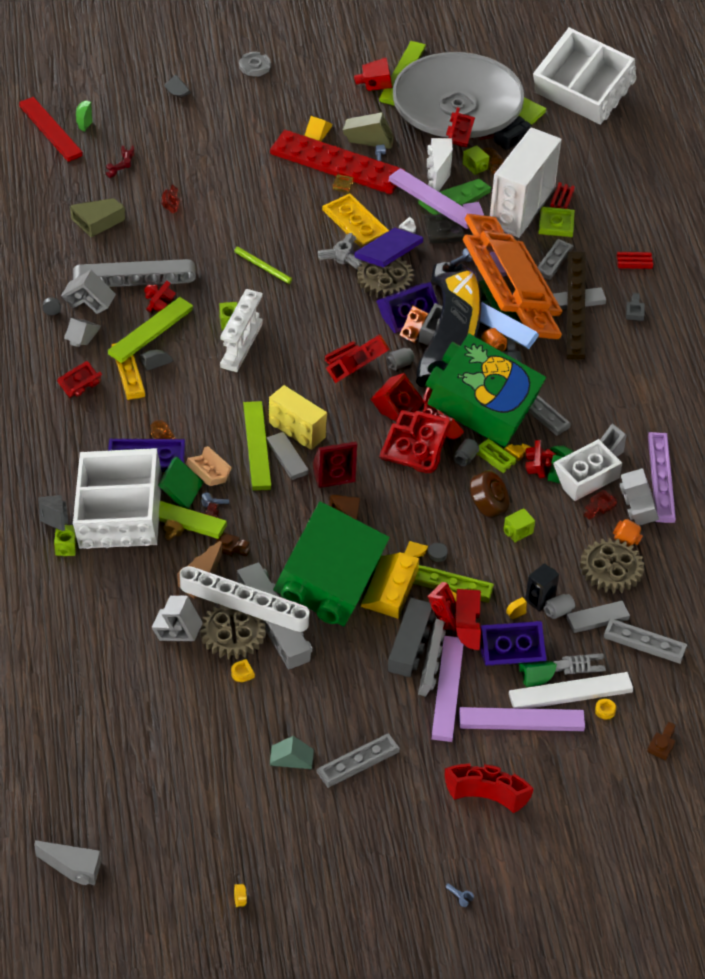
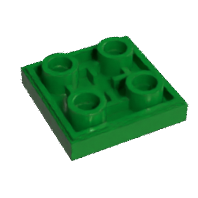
(180, 483)

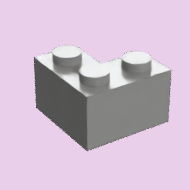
(88, 289)
(639, 497)
(177, 620)

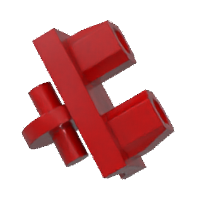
(156, 296)
(541, 459)

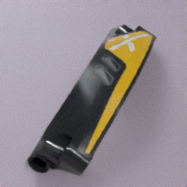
(458, 317)

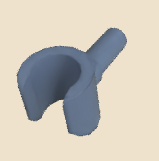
(380, 149)
(466, 256)
(207, 499)
(466, 894)

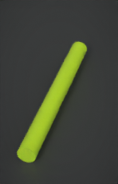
(263, 265)

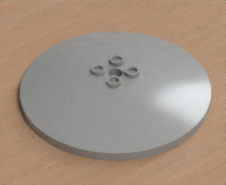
(441, 82)

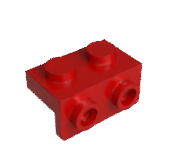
(460, 128)
(79, 379)
(444, 605)

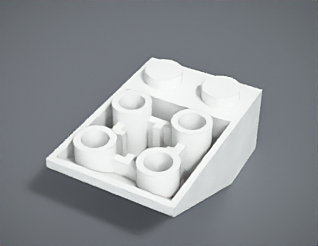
(439, 162)

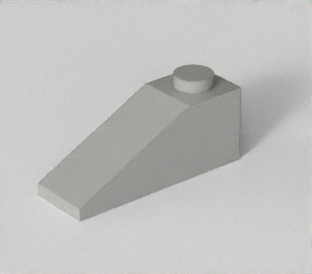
(76, 863)

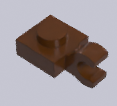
(233, 544)
(662, 743)

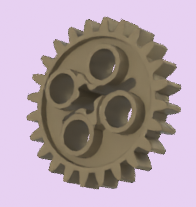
(385, 280)
(611, 565)
(218, 634)

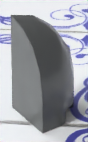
(177, 87)
(154, 359)

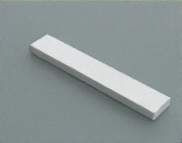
(571, 691)

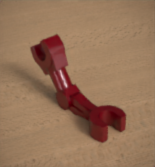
(126, 163)

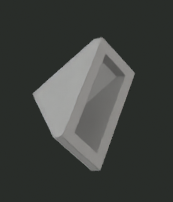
(614, 440)

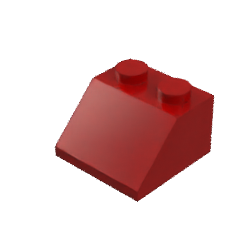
(397, 395)

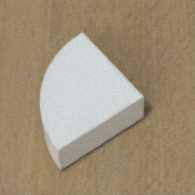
(408, 225)

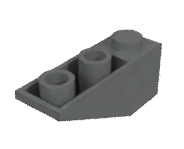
(53, 511)

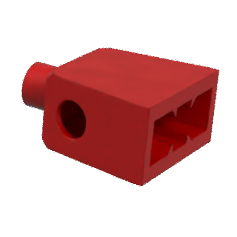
(375, 75)

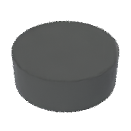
(51, 306)
(437, 552)

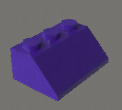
(397, 306)
(512, 643)

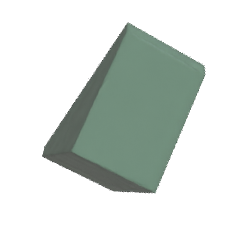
(292, 754)

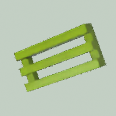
(493, 457)

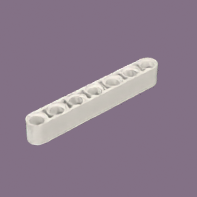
(244, 599)

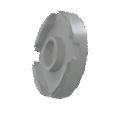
(254, 64)

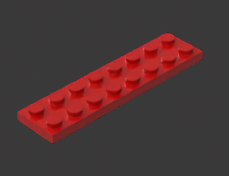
(334, 160)

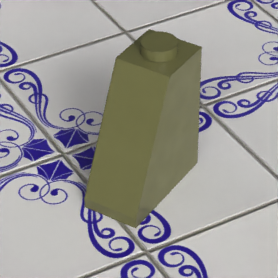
(369, 130)
(97, 215)

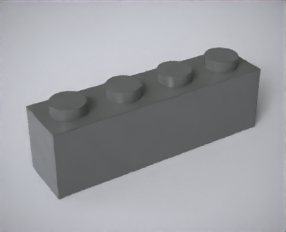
(411, 637)

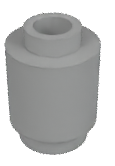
(400, 358)
(559, 606)

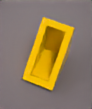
(317, 128)

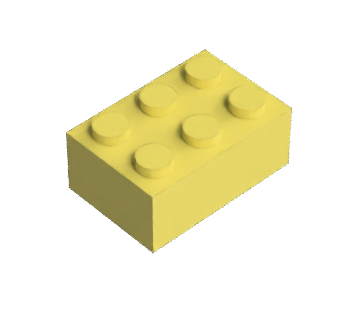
(297, 417)

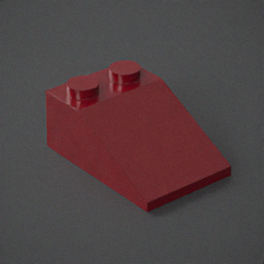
(335, 464)

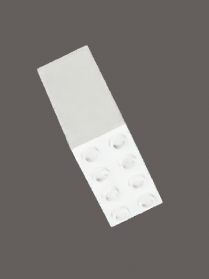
(585, 76)
(525, 181)
(117, 498)

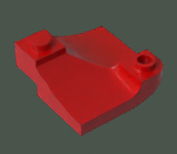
(416, 440)

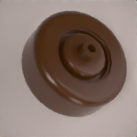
(489, 494)

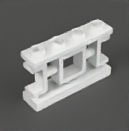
(241, 330)

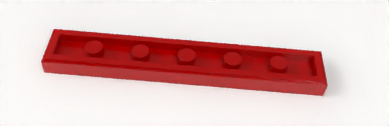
(50, 129)

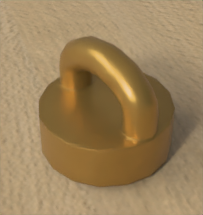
(173, 529)

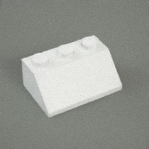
(587, 469)

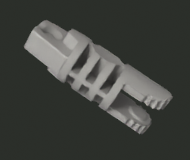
(579, 664)

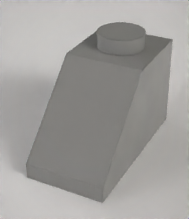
(81, 331)

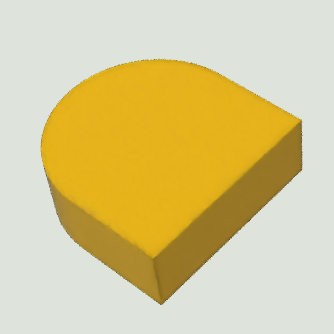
(517, 608)
(242, 671)

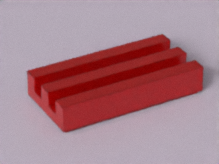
(564, 189)
(634, 260)
(341, 352)

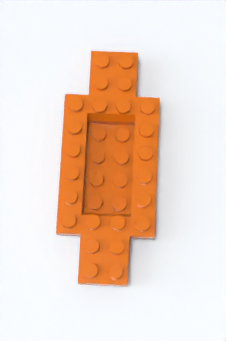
(532, 296)

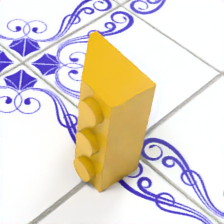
(391, 584)

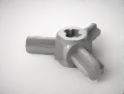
(342, 252)

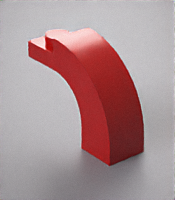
(357, 359)

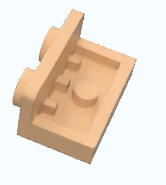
(209, 467)

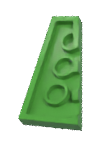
(462, 194)

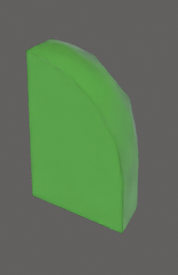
(84, 115)

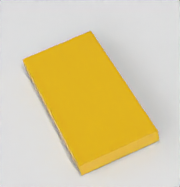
(355, 219)

